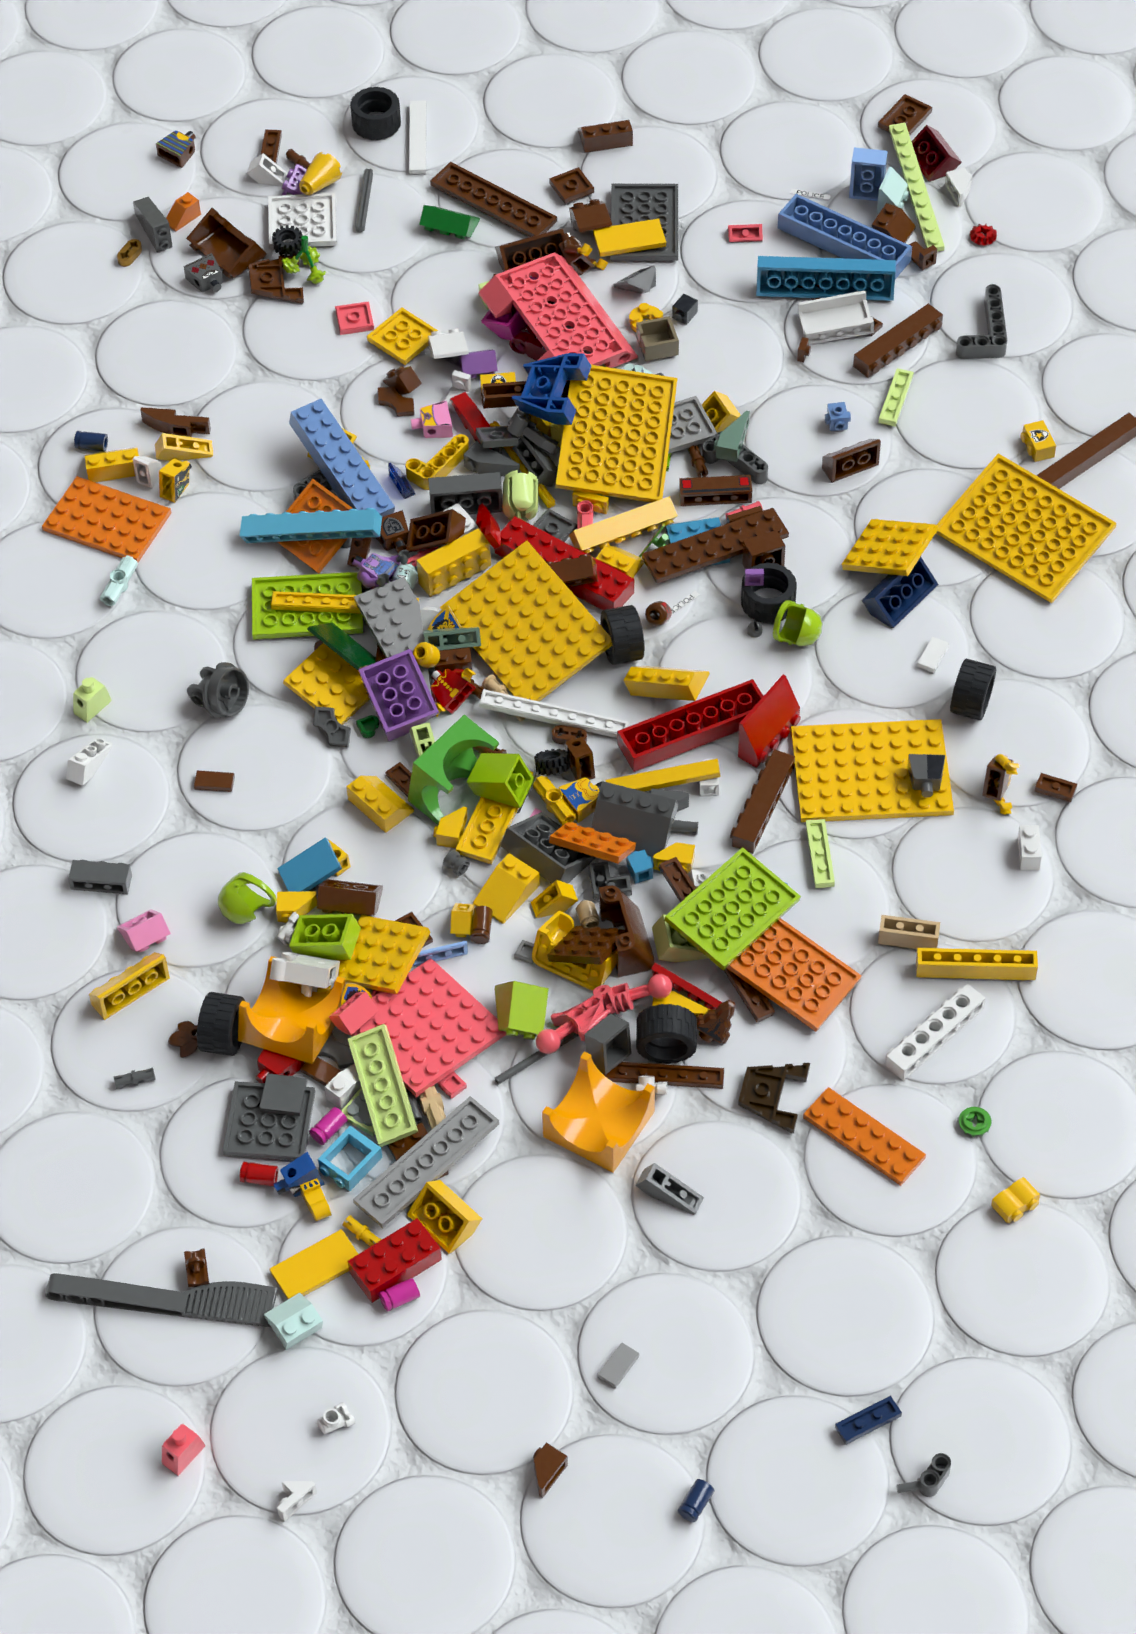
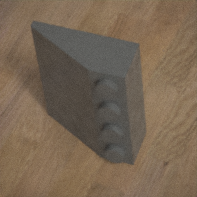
(635, 816)
(531, 845)

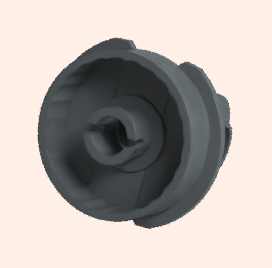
(221, 690)

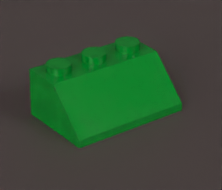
(448, 221)

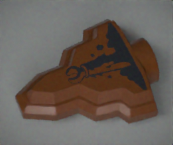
(716, 1023)

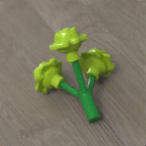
(308, 256)

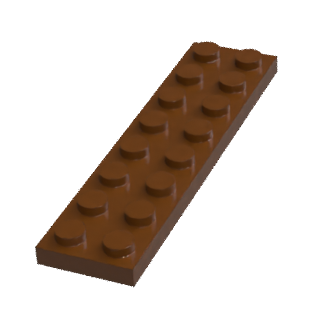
(493, 200)
(710, 546)

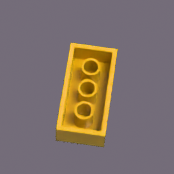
(453, 562)

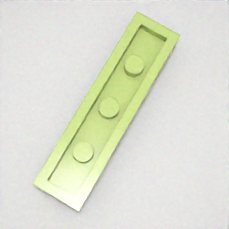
(896, 397)
(820, 853)

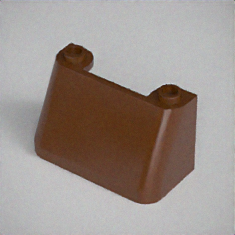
(227, 244)
(633, 947)

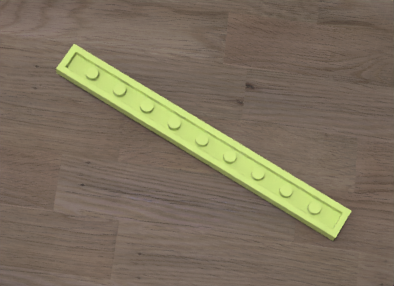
(916, 186)

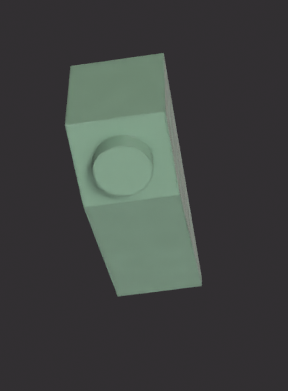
(732, 438)
(453, 637)

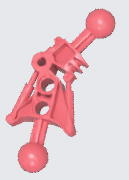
(590, 1012)

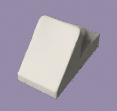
(299, 1494)

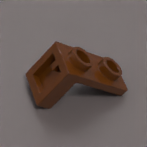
(923, 257)

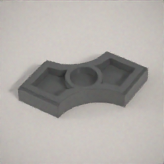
(338, 734)
(338, 1052)

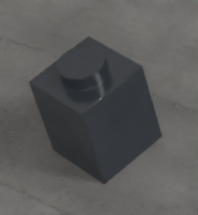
(685, 309)

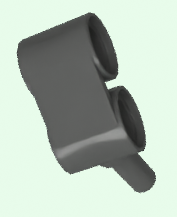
(932, 1474)

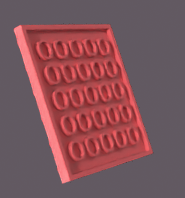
(433, 1026)

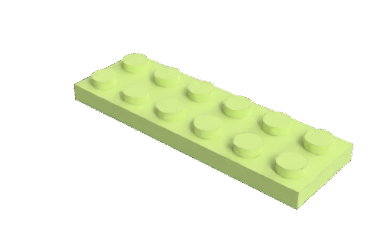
(382, 1085)

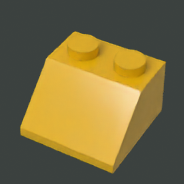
(720, 410)
(621, 560)

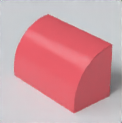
(354, 1013)

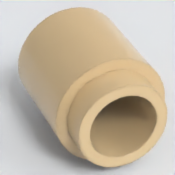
(587, 914)

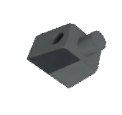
(926, 772)

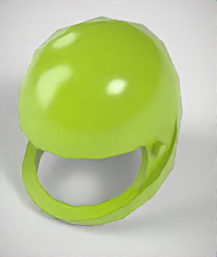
(801, 626)
(239, 902)

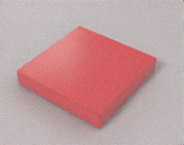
(354, 318)

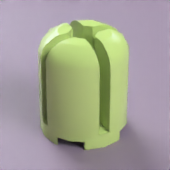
(520, 495)

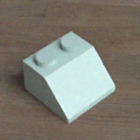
(892, 190)
(294, 1320)

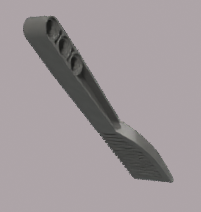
(214, 1301)

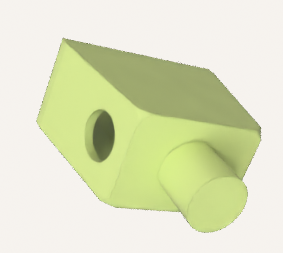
(90, 699)

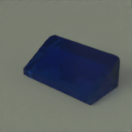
(400, 481)

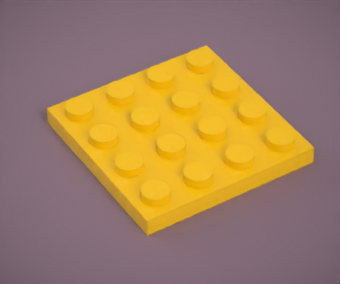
(889, 547)
(329, 682)
(383, 954)

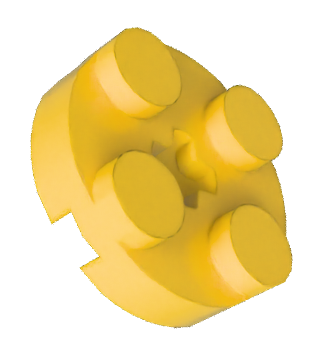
(643, 311)

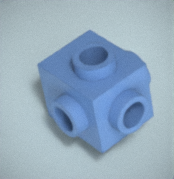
(837, 416)

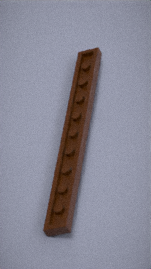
(682, 887)

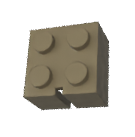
(657, 338)

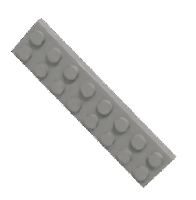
(426, 1161)

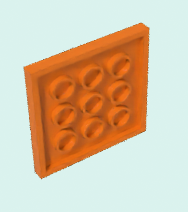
(315, 552)

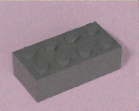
(467, 491)

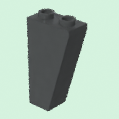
(153, 223)

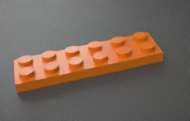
(864, 1136)

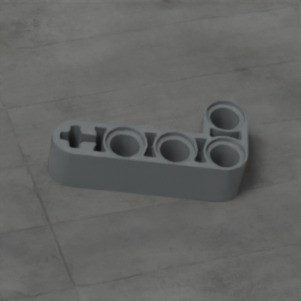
(747, 462)

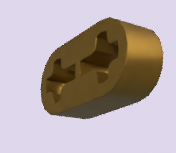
(126, 251)

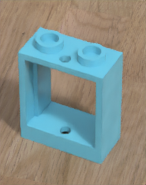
(360, 1142)

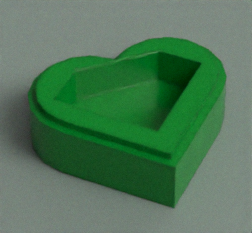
(368, 725)

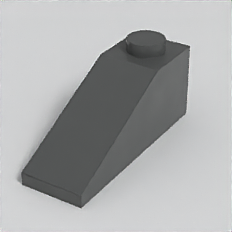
(488, 461)
(668, 1189)

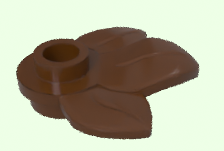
(185, 1038)

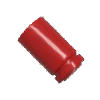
(259, 1173)

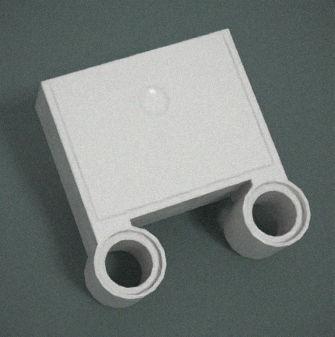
(305, 970)

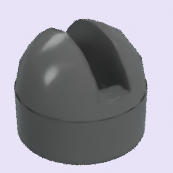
(751, 630)

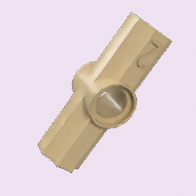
(432, 1106)

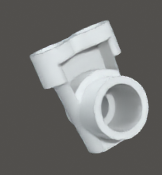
(286, 931)
(660, 1087)
(335, 1419)

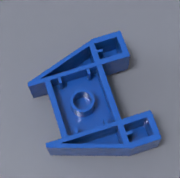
(545, 386)

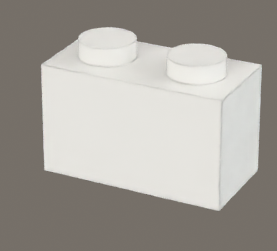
(1029, 847)

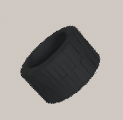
(375, 100)
(766, 609)
(625, 632)
(973, 689)
(219, 1024)
(666, 1033)

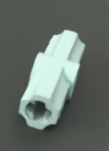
(119, 580)

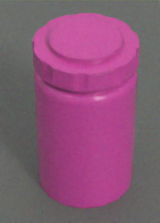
(328, 1126)
(399, 1294)

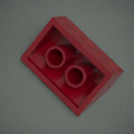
(934, 154)

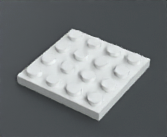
(310, 213)

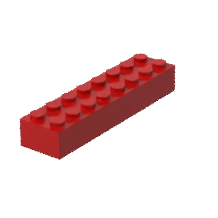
(609, 592)
(687, 726)

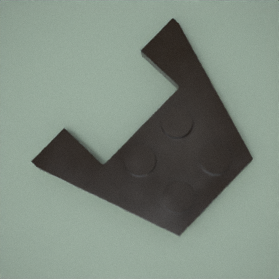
(763, 1091)

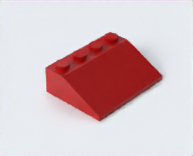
(768, 723)

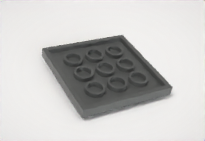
(262, 1133)

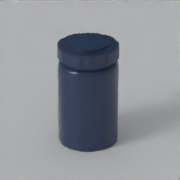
(91, 441)
(696, 1500)

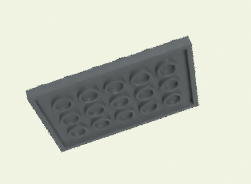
(642, 203)

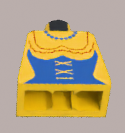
(581, 797)

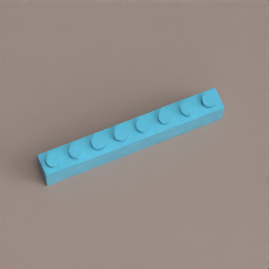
(311, 526)

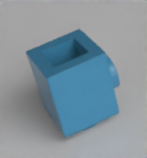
(640, 866)

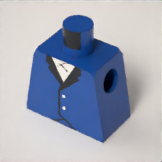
(297, 1173)

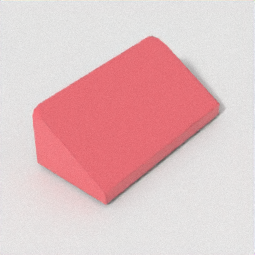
(745, 233)

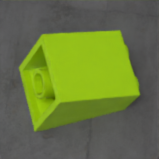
(501, 778)
(521, 1008)

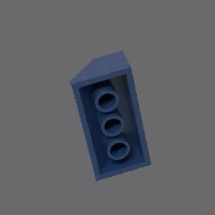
(899, 594)

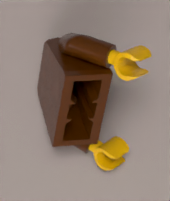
(578, 254)

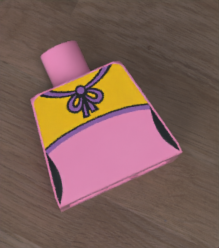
(434, 421)

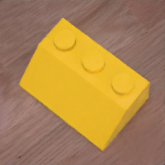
(111, 464)
(378, 802)
(444, 1215)

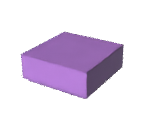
(754, 577)

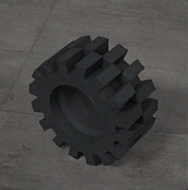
(284, 234)
(552, 762)

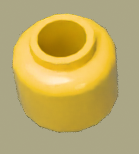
(426, 654)

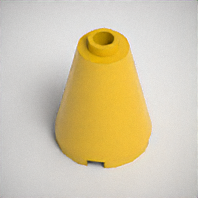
(321, 173)

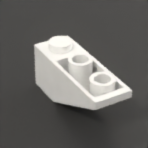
(87, 761)

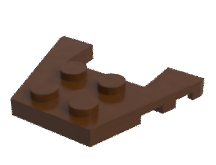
(268, 280)

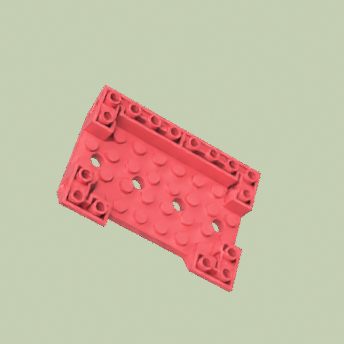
(572, 307)

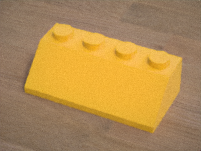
(665, 682)
(130, 985)

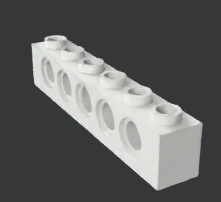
(903, 1065)

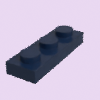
(868, 1420)

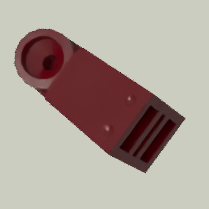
(527, 343)

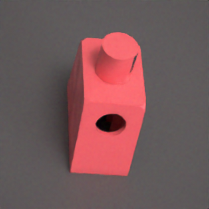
(183, 1447)

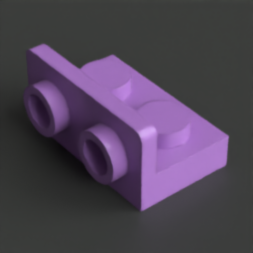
(292, 185)

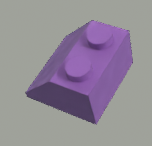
(478, 362)

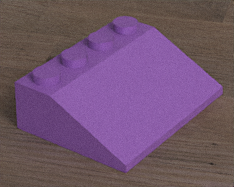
(398, 694)

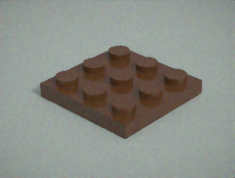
(585, 945)

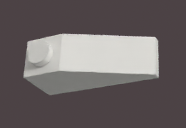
(343, 1087)

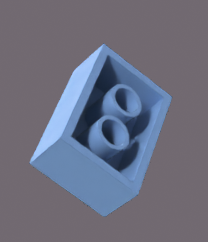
(867, 173)

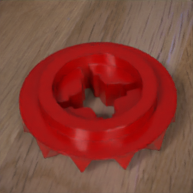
(980, 239)

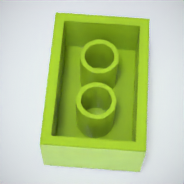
(326, 936)

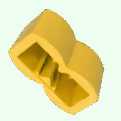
(1016, 1200)

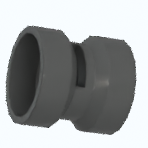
(456, 862)

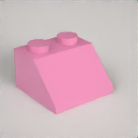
(144, 930)

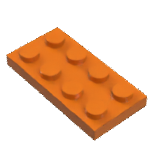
(592, 842)

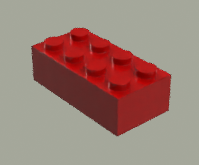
(394, 1259)

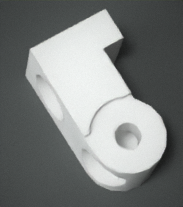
(710, 786)

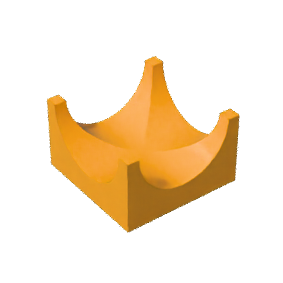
(288, 1020)
(598, 1116)

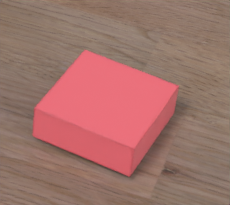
(452, 1085)

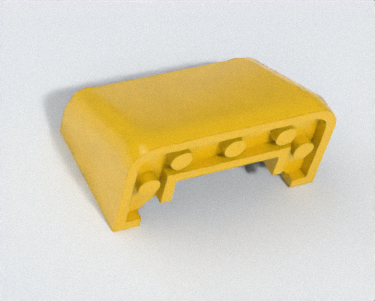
(585, 975)

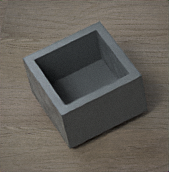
(608, 1043)

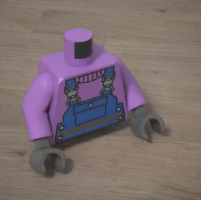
(378, 570)

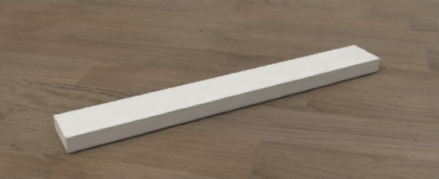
(551, 713)

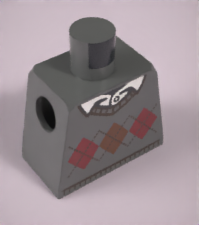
(204, 274)

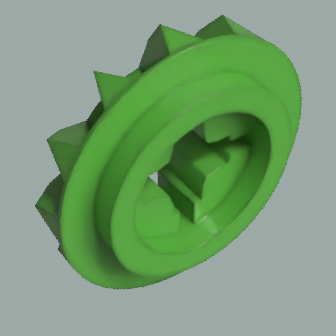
(983, 1121)

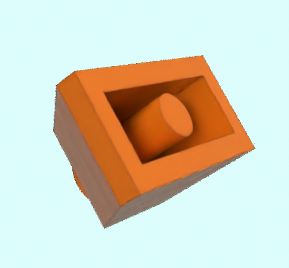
(183, 211)

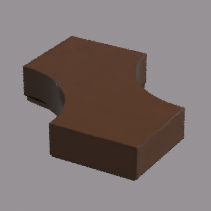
(401, 405)

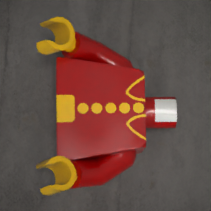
(451, 688)

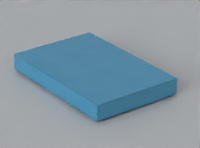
(310, 867)

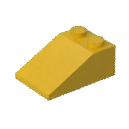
(508, 887)

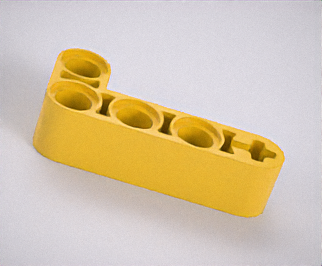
(440, 464)

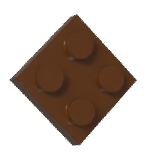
(571, 185)

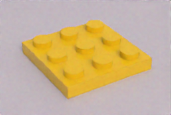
(401, 336)

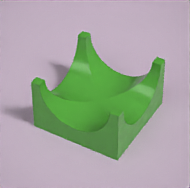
(444, 761)

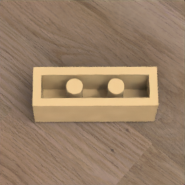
(908, 932)

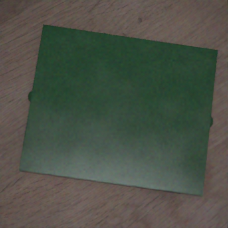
(343, 645)

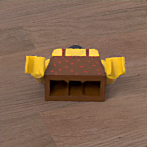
(998, 779)

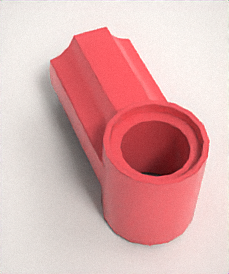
(584, 514)

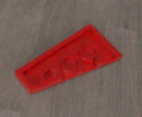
(681, 984)

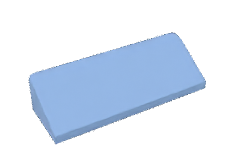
(442, 952)

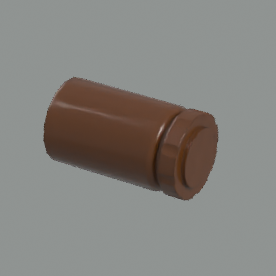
(481, 924)

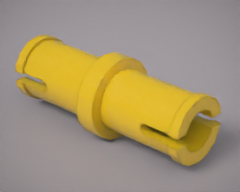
(361, 1232)

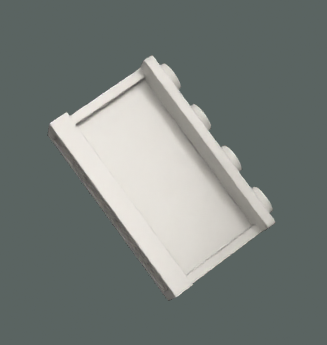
(835, 317)

